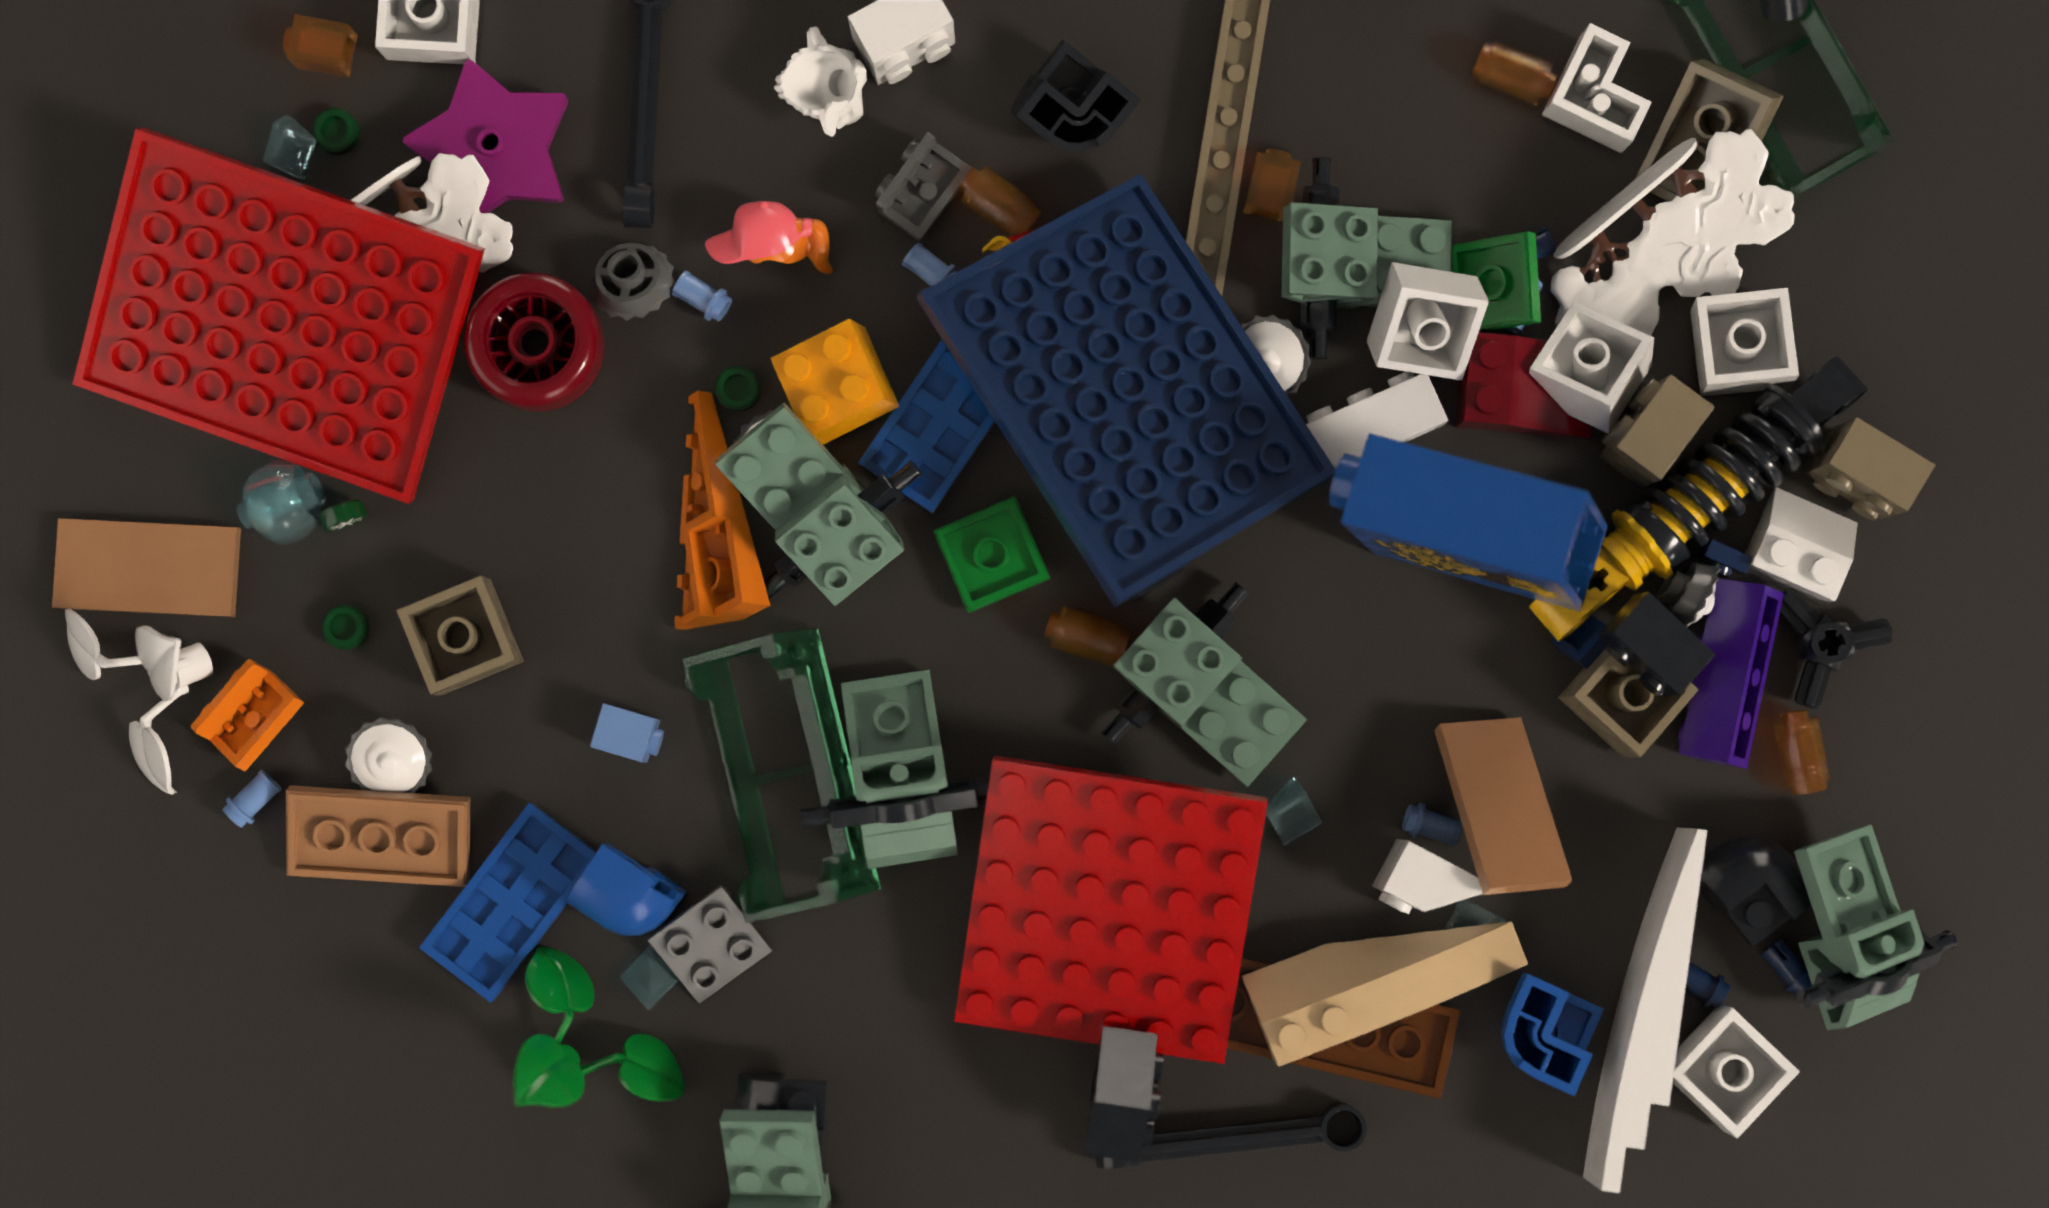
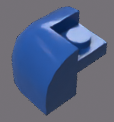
(625, 894)
(1549, 1032)

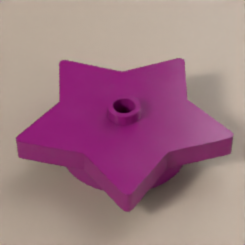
(524, 128)

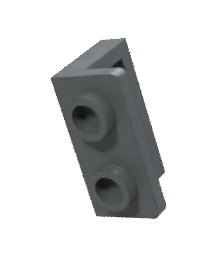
(921, 186)

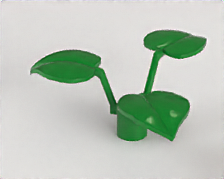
(551, 1072)

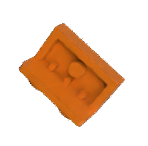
(247, 714)

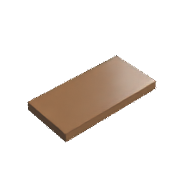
(146, 567)
(1502, 806)
(377, 836)

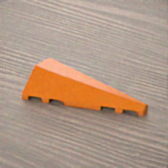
(721, 562)

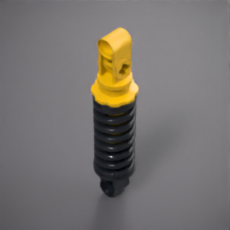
(1655, 532)

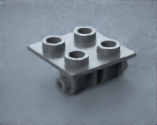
(709, 944)

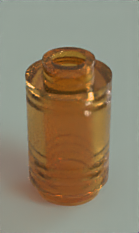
(1514, 72)
(998, 201)
(1087, 635)
(1802, 752)

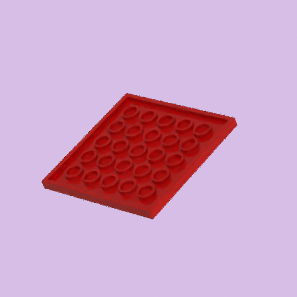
(1109, 907)

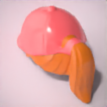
(771, 233)

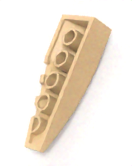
(1372, 982)

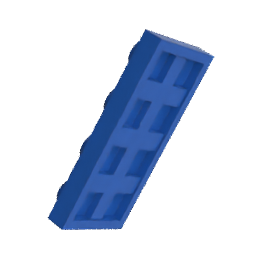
(934, 427)
(509, 903)

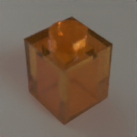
(320, 45)
(1271, 184)

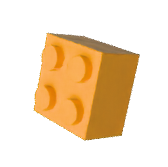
(835, 381)

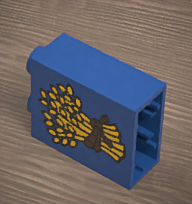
(1470, 520)

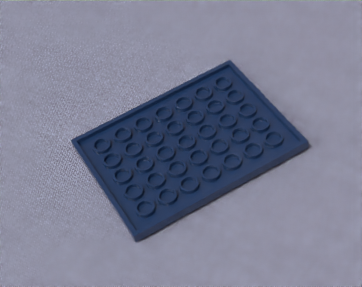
(1126, 388)

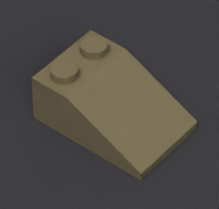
(1704, 104)

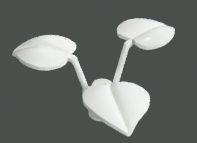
(169, 672)

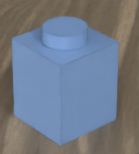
(627, 733)

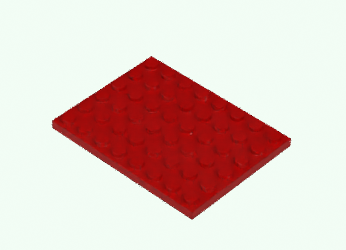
(276, 315)

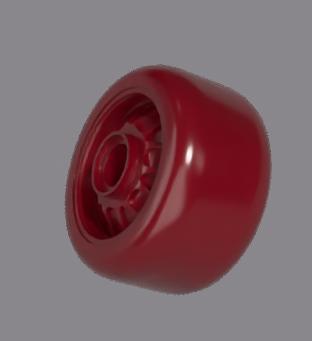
(505, 322)

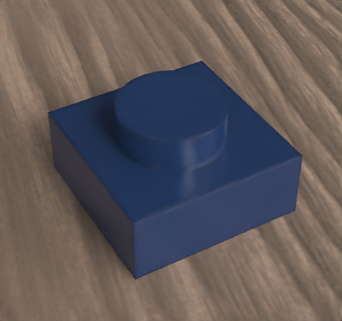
(1729, 559)
(1584, 643)

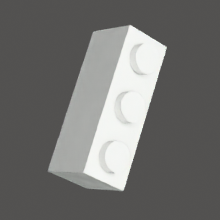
(1395, 413)

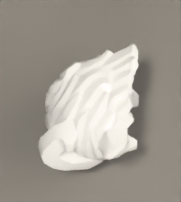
(824, 83)

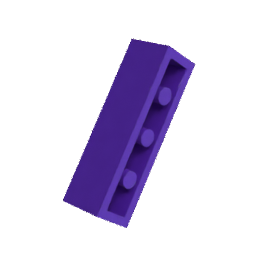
(1731, 685)

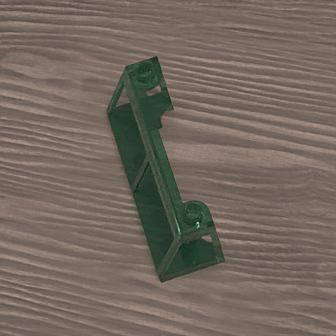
(1869, 122)
(802, 659)

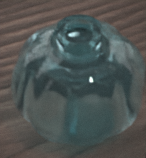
(281, 501)

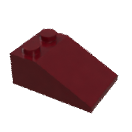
(1504, 396)

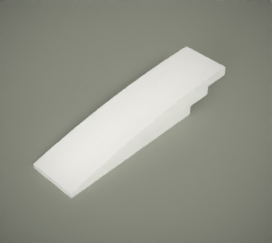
(1648, 1015)

